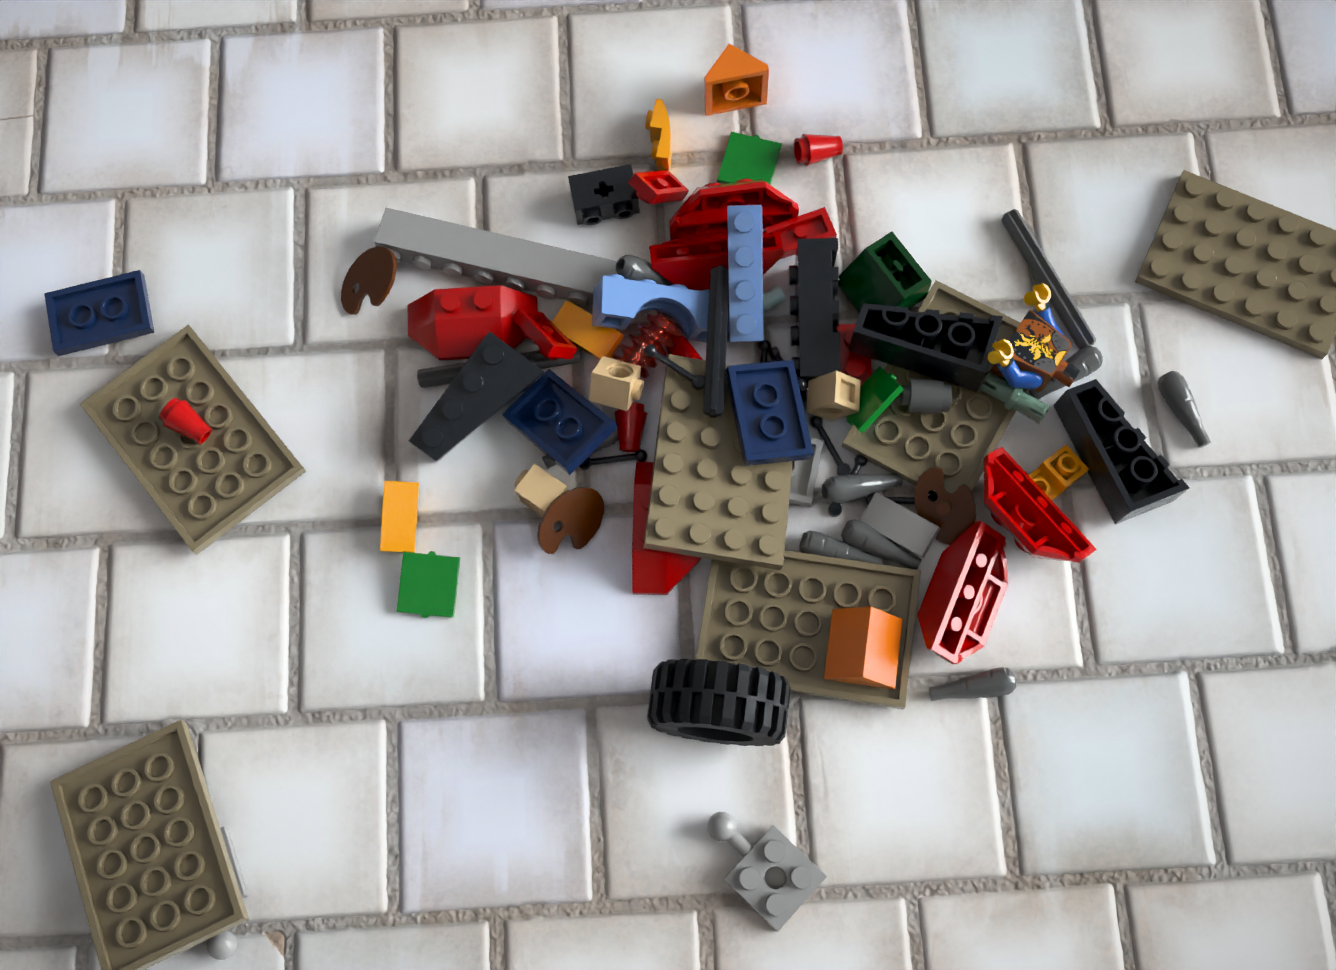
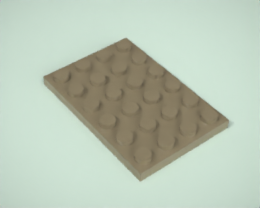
(1246, 263)
(954, 439)
(195, 486)
(700, 489)
(785, 618)
(148, 851)

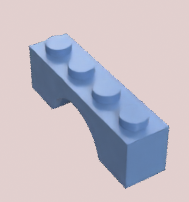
(745, 273)
(620, 299)

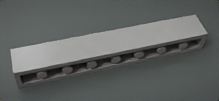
(492, 257)

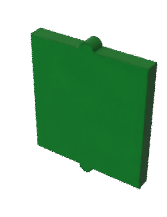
(748, 159)
(875, 397)
(428, 584)

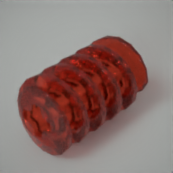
(657, 334)

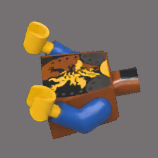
(1035, 348)

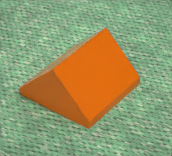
(735, 82)
(863, 647)

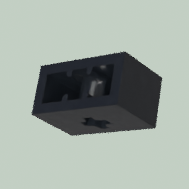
(612, 183)

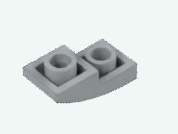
(900, 524)

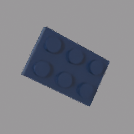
(99, 313)
(768, 412)
(559, 421)

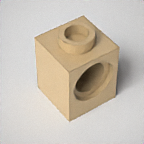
(615, 383)
(833, 395)
(538, 489)

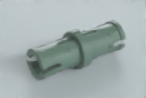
(1014, 398)

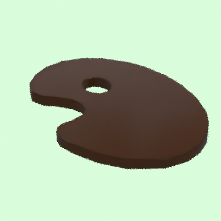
(375, 274)
(577, 512)
(950, 512)

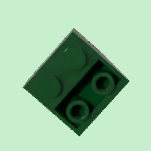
(884, 276)

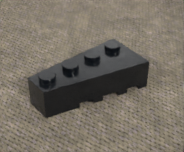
(815, 308)
(927, 342)
(476, 394)
(1118, 458)

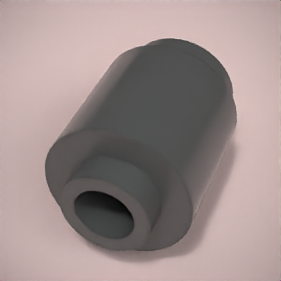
(926, 396)

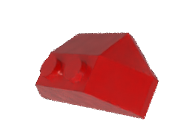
(707, 207)
(691, 258)
(457, 319)
(1029, 513)
(652, 570)
(965, 594)

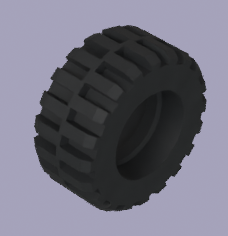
(719, 702)

